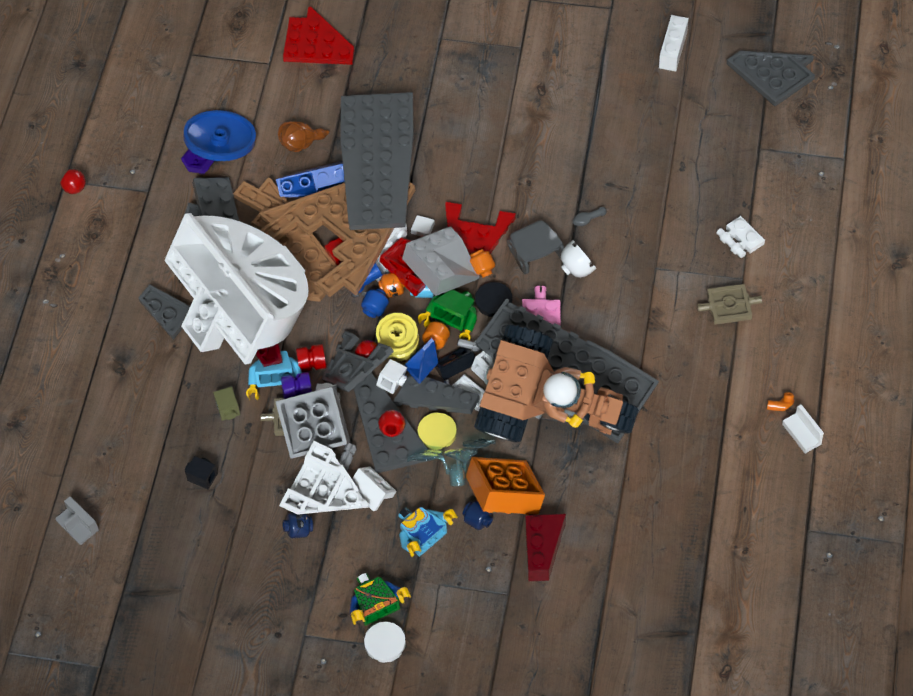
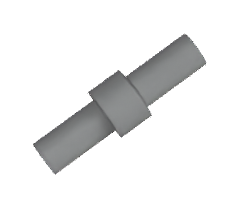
(468, 344)

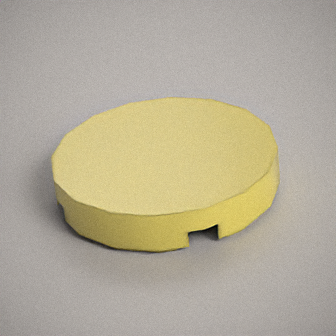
(437, 430)

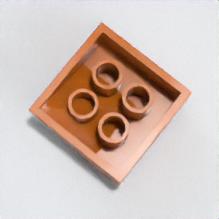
(505, 485)

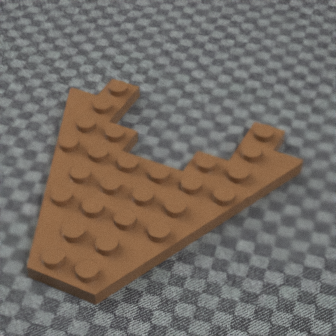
(329, 209)
(302, 246)

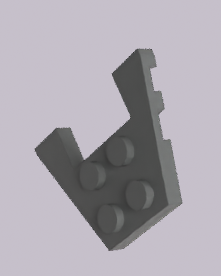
(350, 369)

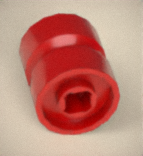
(311, 358)

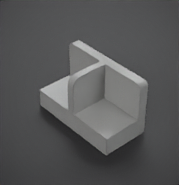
(77, 522)

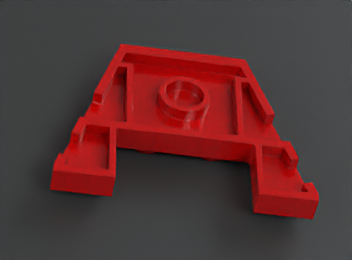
(477, 235)
(393, 262)

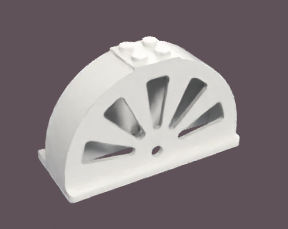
(240, 284)

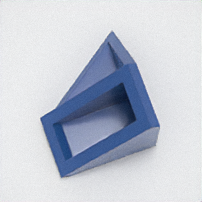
(422, 361)

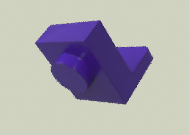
(196, 163)

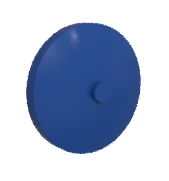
(219, 135)

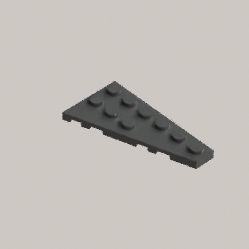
(386, 451)

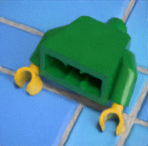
(454, 310)

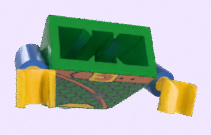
(375, 599)

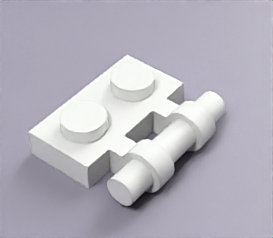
(744, 234)

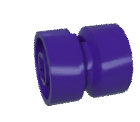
(296, 385)

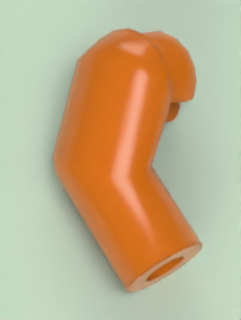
(783, 404)

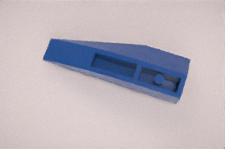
(311, 180)

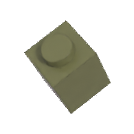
(226, 403)

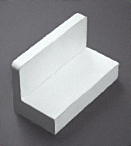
(804, 429)
(372, 487)

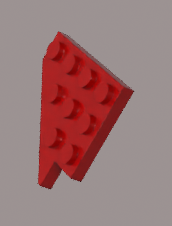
(316, 42)

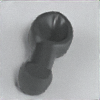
(584, 218)

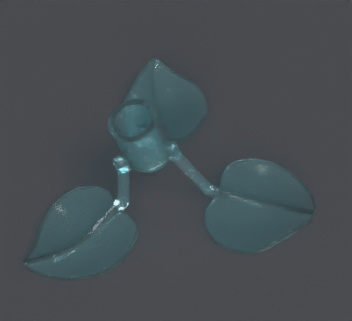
(456, 471)

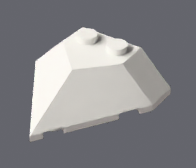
(322, 485)

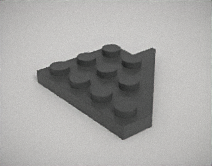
(773, 74)

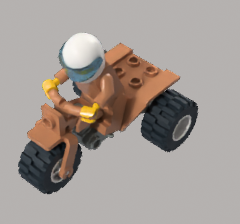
(526, 386)

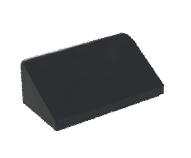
(455, 362)

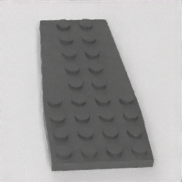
(377, 158)
(572, 352)

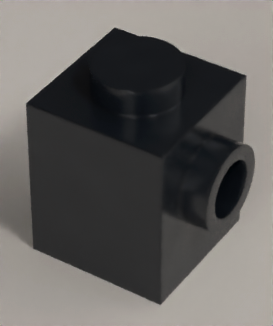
(201, 472)

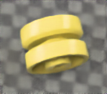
(400, 334)

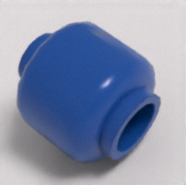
(374, 303)

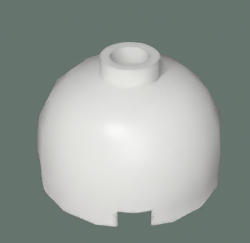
(575, 261)

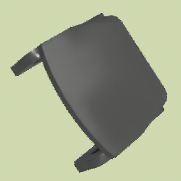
(533, 243)

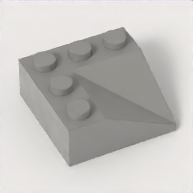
(440, 261)
(312, 418)

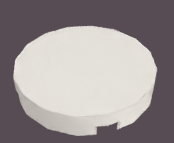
(384, 642)

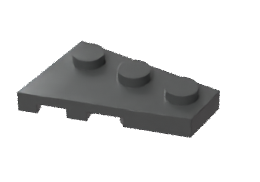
(164, 309)

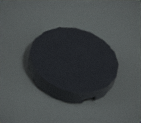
(491, 297)

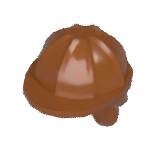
(299, 136)

